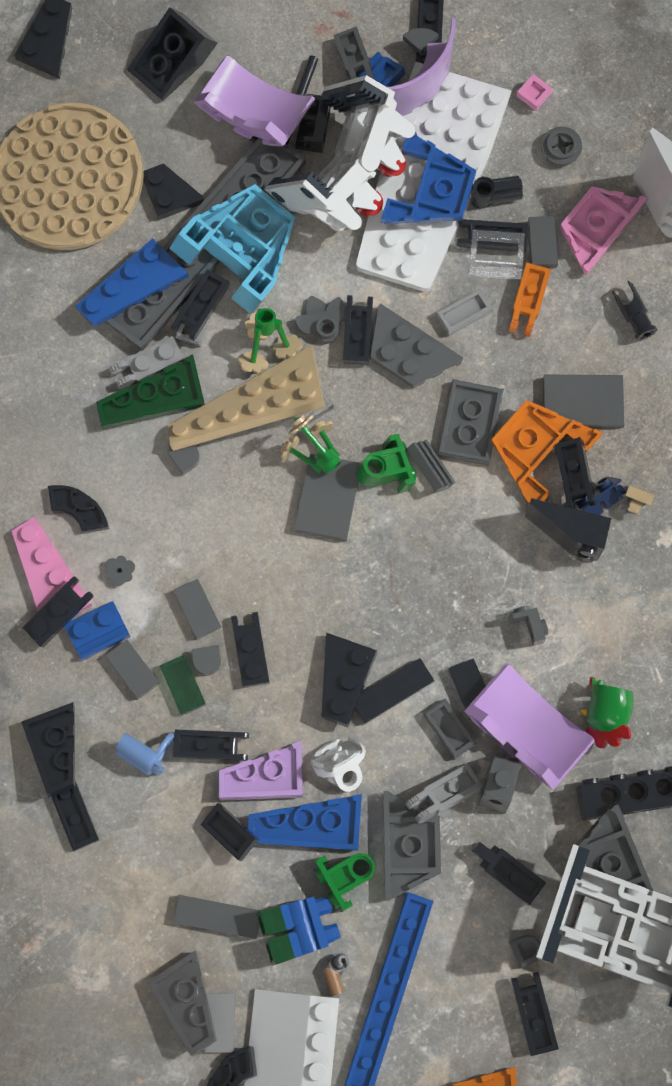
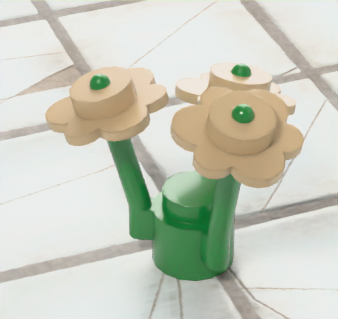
(260, 326)
(326, 458)

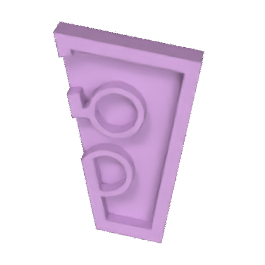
(265, 777)

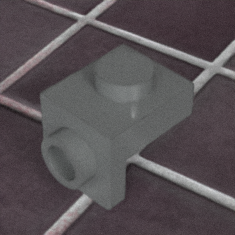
(536, 627)

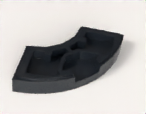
(79, 506)
(235, 1068)

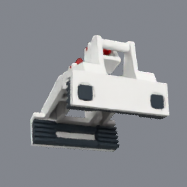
(363, 146)

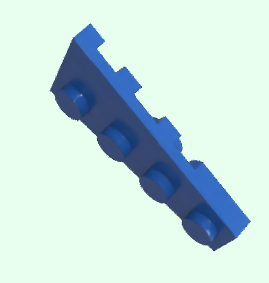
(140, 276)
(312, 825)

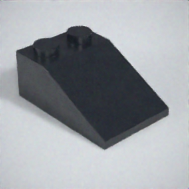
(171, 54)
(574, 530)

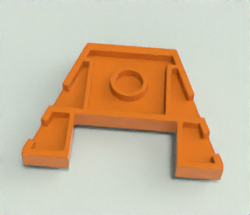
(529, 439)

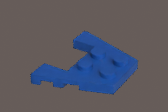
(442, 189)

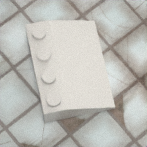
(654, 178)
(293, 1038)

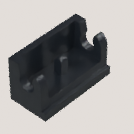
(313, 127)

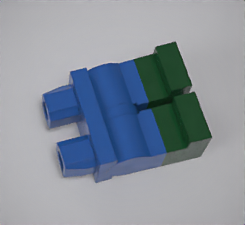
(306, 928)

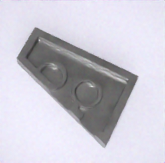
(185, 1002)

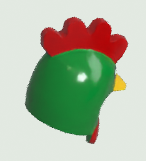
(608, 713)

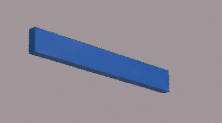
(389, 991)

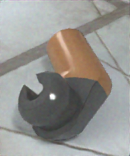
(333, 971)

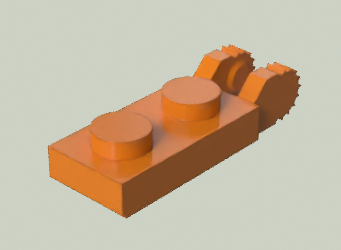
(530, 296)

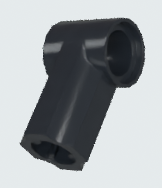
(498, 190)

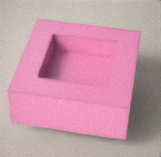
(534, 92)

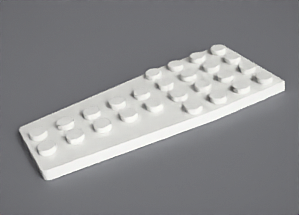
(460, 122)

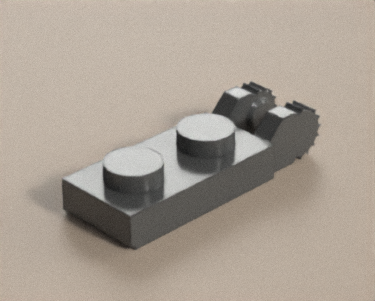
(353, 53)

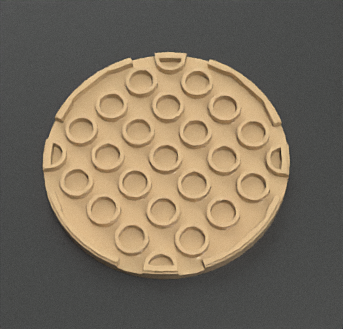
(69, 176)

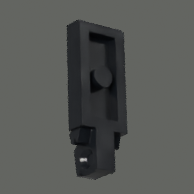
(509, 872)

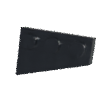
(46, 38)
(344, 679)
(53, 747)

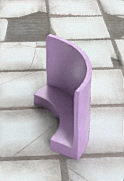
(429, 79)
(251, 104)
(528, 727)

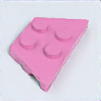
(598, 223)

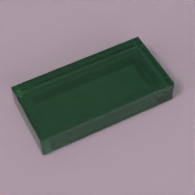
(183, 685)

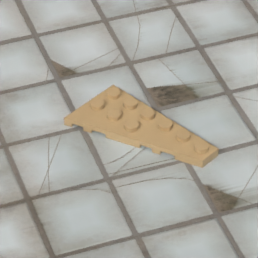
(271, 396)

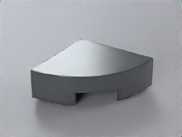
(419, 38)

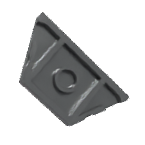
(408, 350)
(410, 848)
(613, 849)

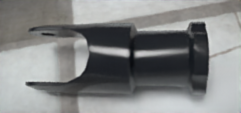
(636, 314)

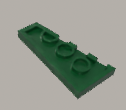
(154, 396)

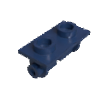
(606, 492)

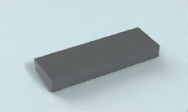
(217, 916)

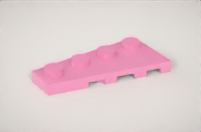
(42, 563)

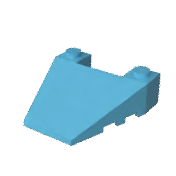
(244, 235)

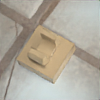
(638, 497)

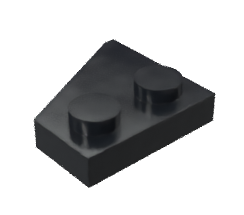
(169, 191)

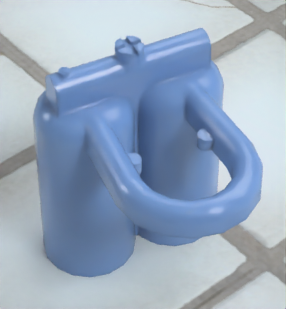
(142, 756)

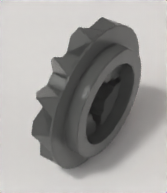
(567, 137)

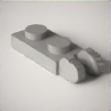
(147, 362)
(446, 792)

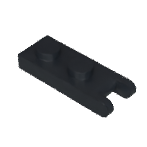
(491, 226)
(201, 303)
(357, 332)
(575, 471)
(56, 613)
(250, 652)
(208, 745)
(535, 1016)

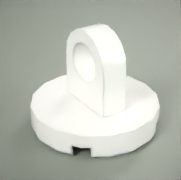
(339, 757)

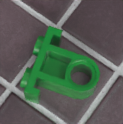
(389, 465)
(342, 877)

